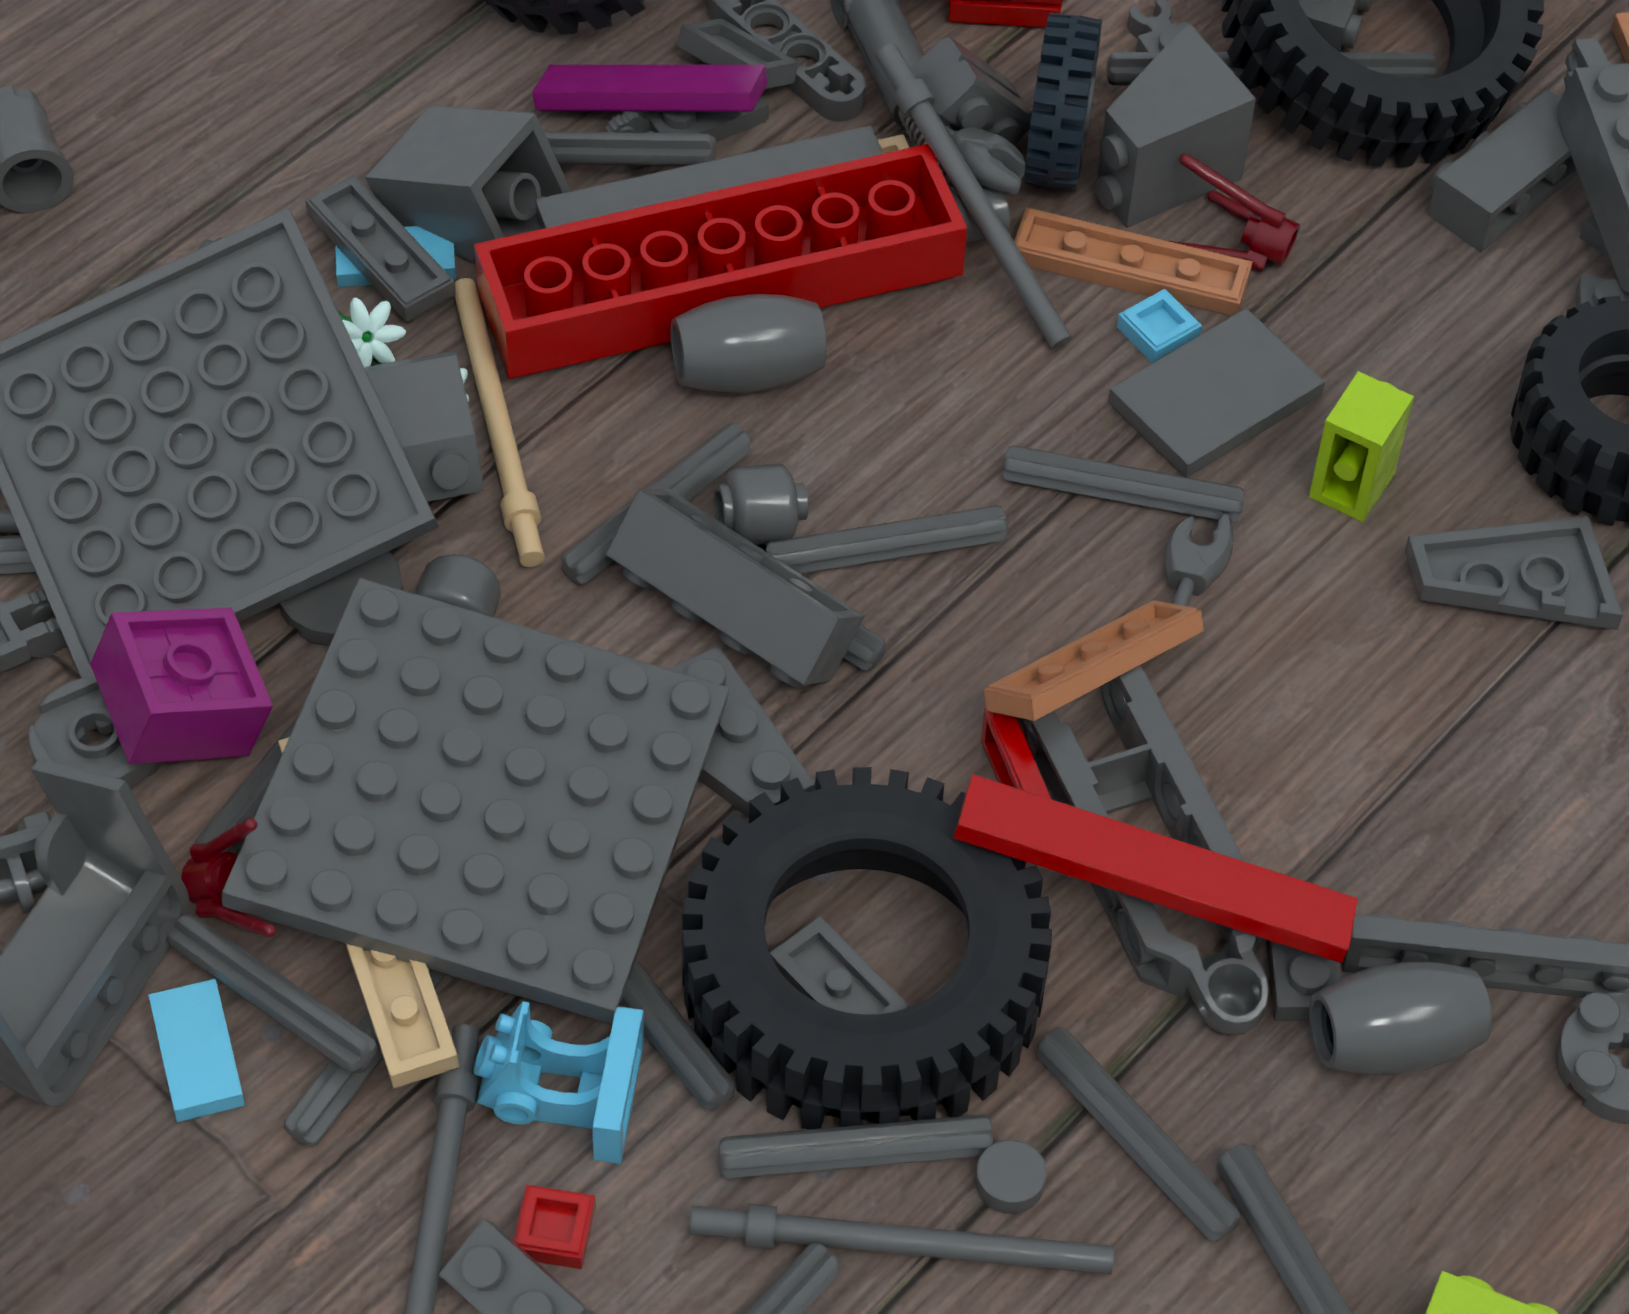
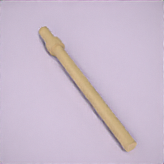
(518, 505)

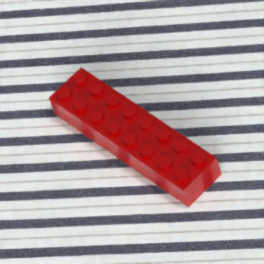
(801, 235)

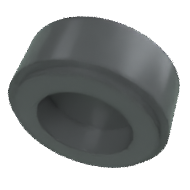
(1010, 1176)

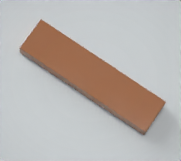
(1132, 261)
(1093, 660)

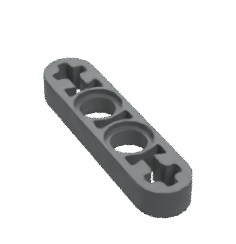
(797, 40)

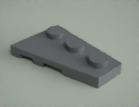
(1519, 570)
(747, 748)

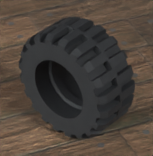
(1555, 424)

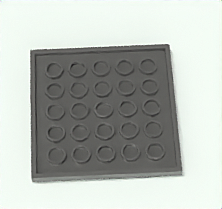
(199, 441)
(479, 800)

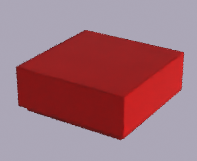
(555, 1225)

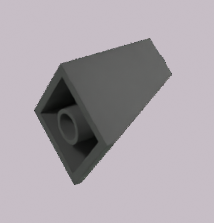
(1173, 108)
(469, 175)

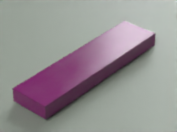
(650, 88)

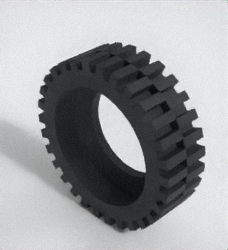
(1376, 111)
(840, 1059)

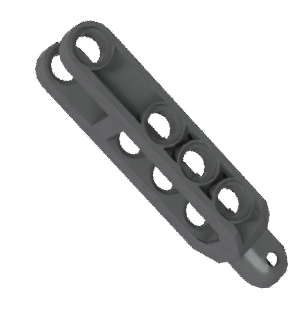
(1155, 767)

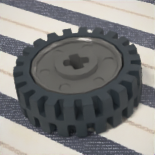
(1063, 101)

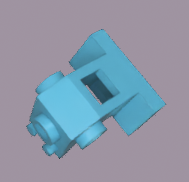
(606, 1069)

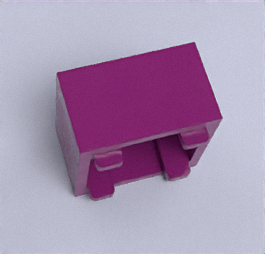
(180, 685)

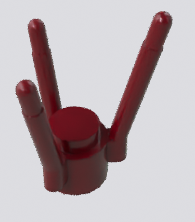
(1267, 229)
(208, 873)

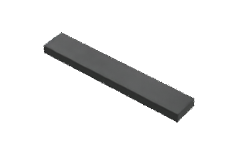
(707, 177)

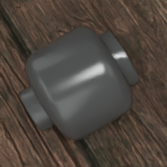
(761, 502)
(462, 583)

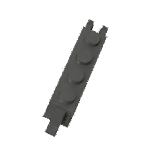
(1597, 134)

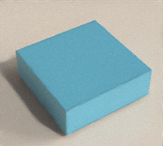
(1158, 325)

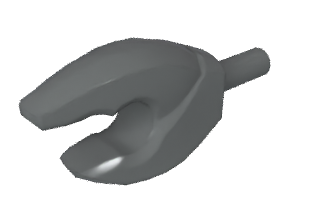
(990, 158)
(1192, 566)

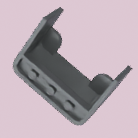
(88, 935)

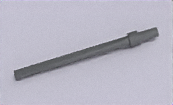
(916, 102)
(454, 1097)
(763, 1227)

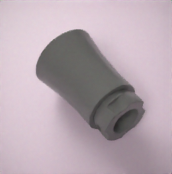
(31, 163)

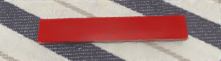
(1156, 868)

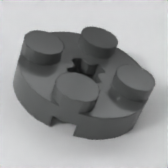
(62, 730)
(1585, 1058)

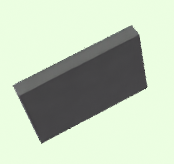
(1216, 392)

